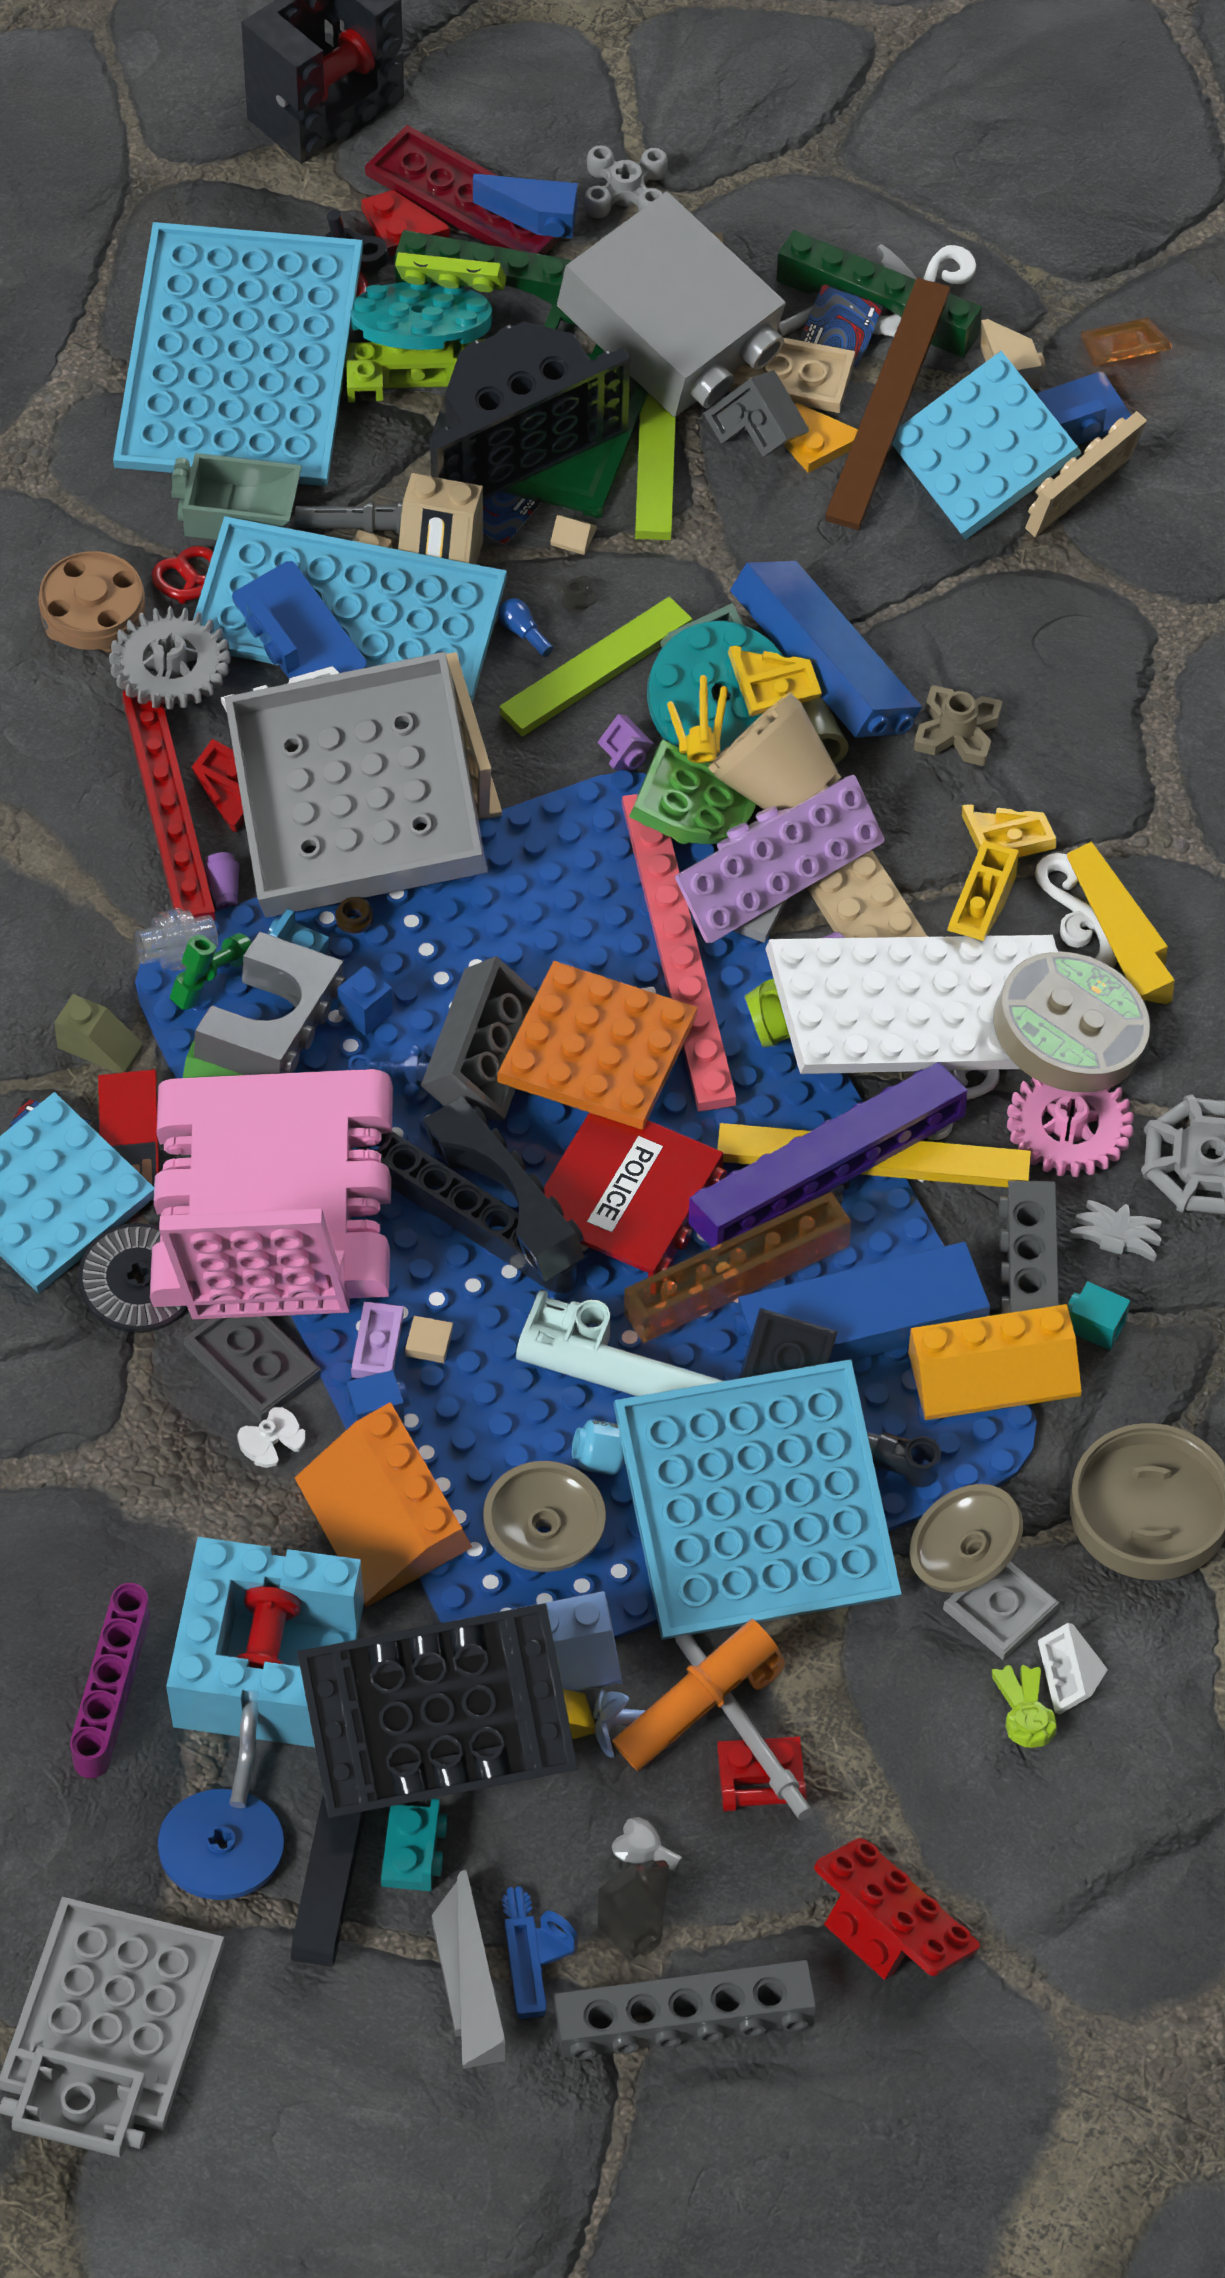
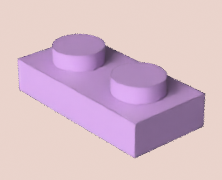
(377, 1339)

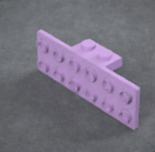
(778, 857)

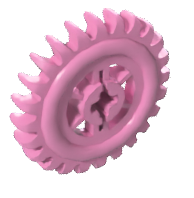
(1097, 1150)

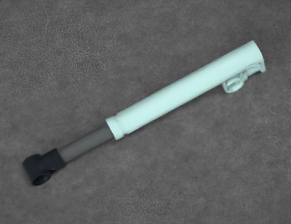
(561, 1342)

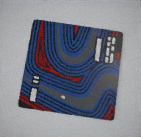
(841, 321)
(505, 515)

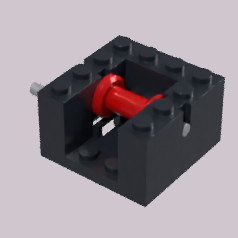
(319, 86)

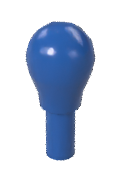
(516, 617)

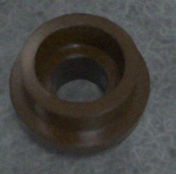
(354, 907)

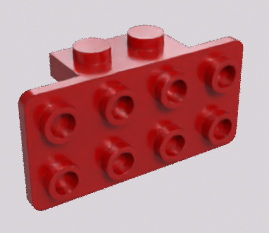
(888, 1915)

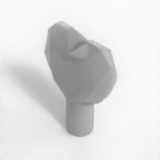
(642, 1844)

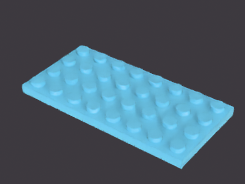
(383, 597)

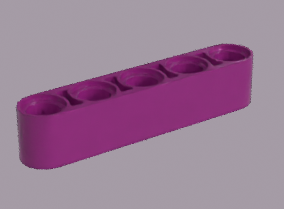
(110, 1697)

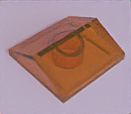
(1124, 341)

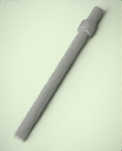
(782, 1781)

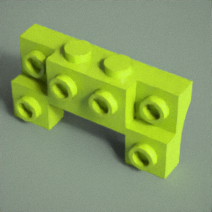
(379, 367)

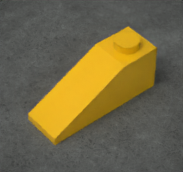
(985, 891)

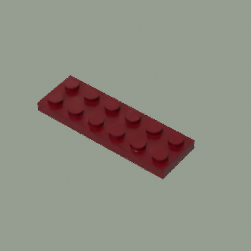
(444, 186)

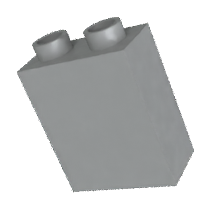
(674, 305)

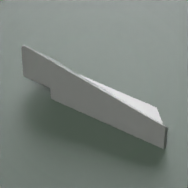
(468, 1977)

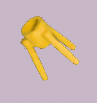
(701, 743)

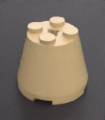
(777, 758)

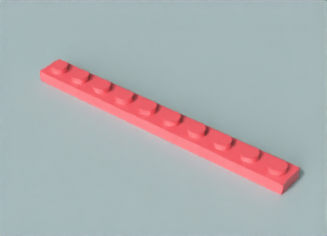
(681, 962)

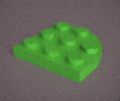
(688, 800)

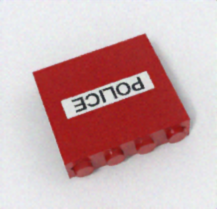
(633, 1189)

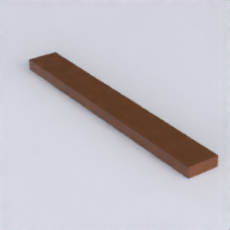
(887, 404)

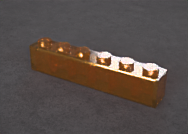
(737, 1267)

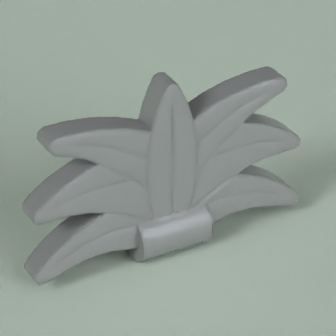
(1118, 1230)

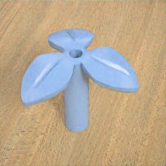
(610, 1712)

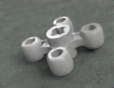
(624, 180)

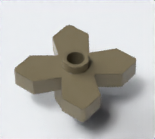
(958, 722)

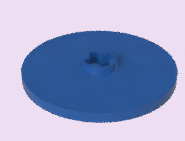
(200, 1866)

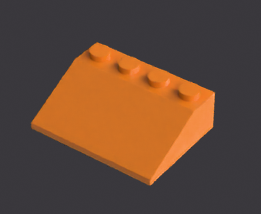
(382, 1504)

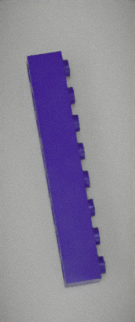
(828, 1155)

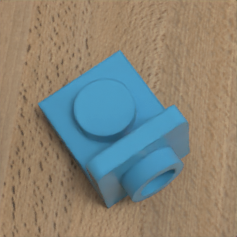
(288, 930)

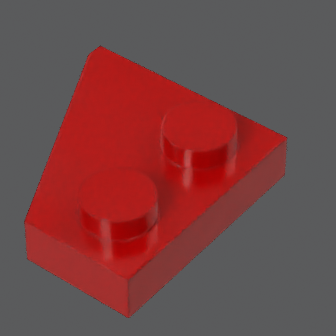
(392, 213)
(218, 777)

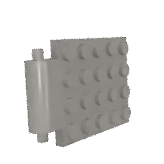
(107, 2027)

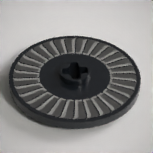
(108, 1281)

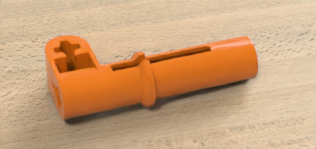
(745, 1655)

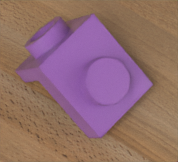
(625, 744)

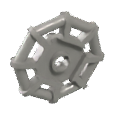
(1187, 1155)

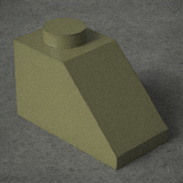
(96, 1035)

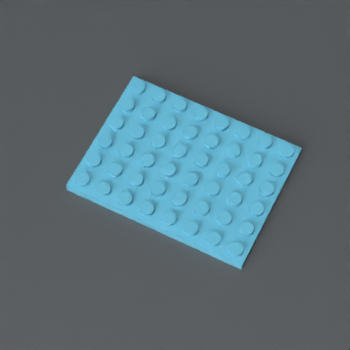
(238, 349)

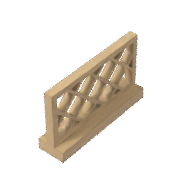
(479, 767)

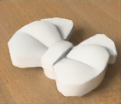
(259, 1441)

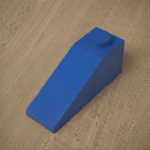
(534, 204)

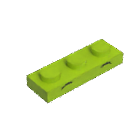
(450, 272)

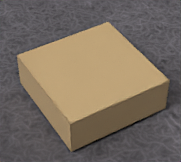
(429, 1339)

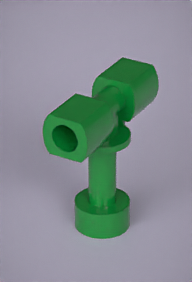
(202, 966)

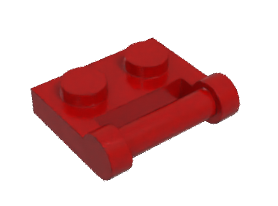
(741, 1767)

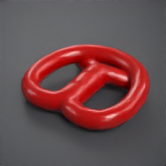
(186, 570)

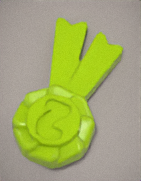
(1028, 1721)

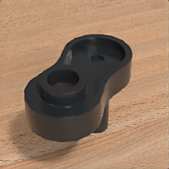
(375, 251)

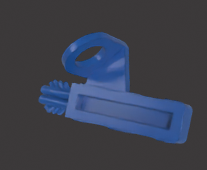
(533, 1948)

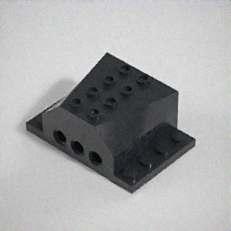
(526, 406)
(437, 1710)

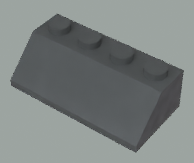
(477, 1038)

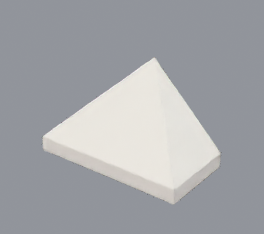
(1070, 1667)

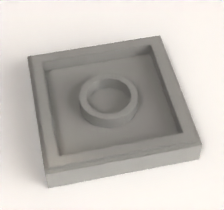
(1003, 1610)

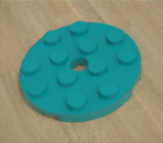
(420, 315)
(677, 675)

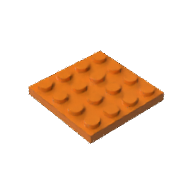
(597, 1045)

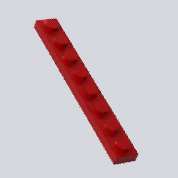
(168, 807)

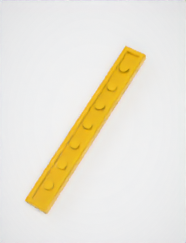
(920, 1161)

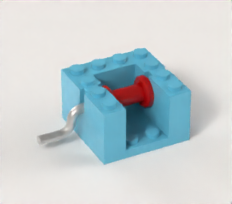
(241, 1637)

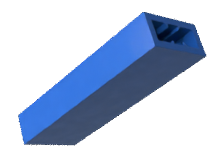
(811, 627)
(877, 1302)

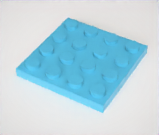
(984, 445)
(60, 1191)

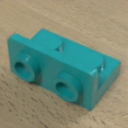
(412, 1846)

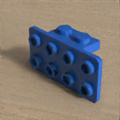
(1085, 406)
(295, 623)

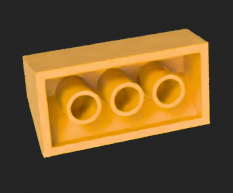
(995, 1362)

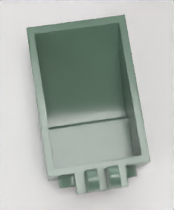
(232, 489)

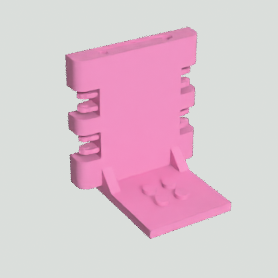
(271, 1193)

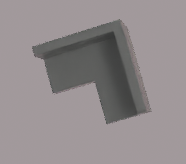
(762, 409)

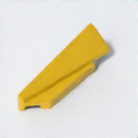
(1127, 929)

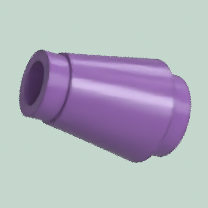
(223, 879)

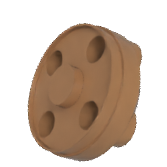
(90, 599)

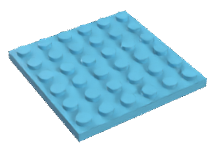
(756, 1499)

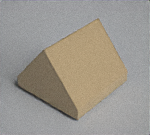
(572, 534)

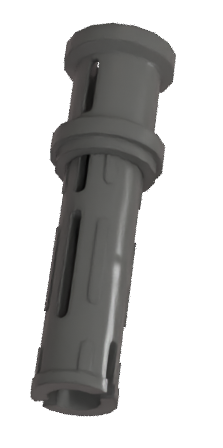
(366, 517)

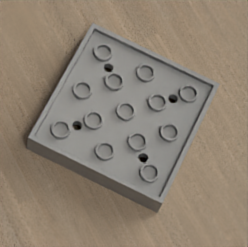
(355, 784)

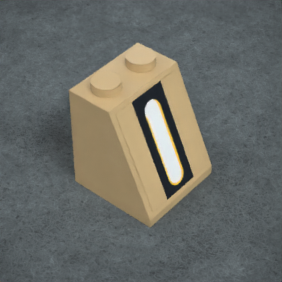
(442, 519)

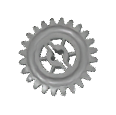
(168, 642)

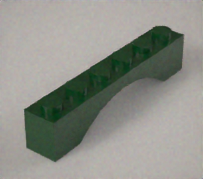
(810, 263)
(524, 270)

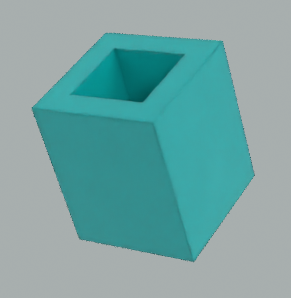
(1098, 1315)

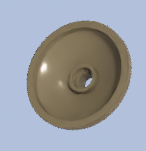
(548, 1497)
(966, 1538)

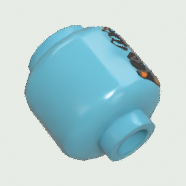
(598, 1447)

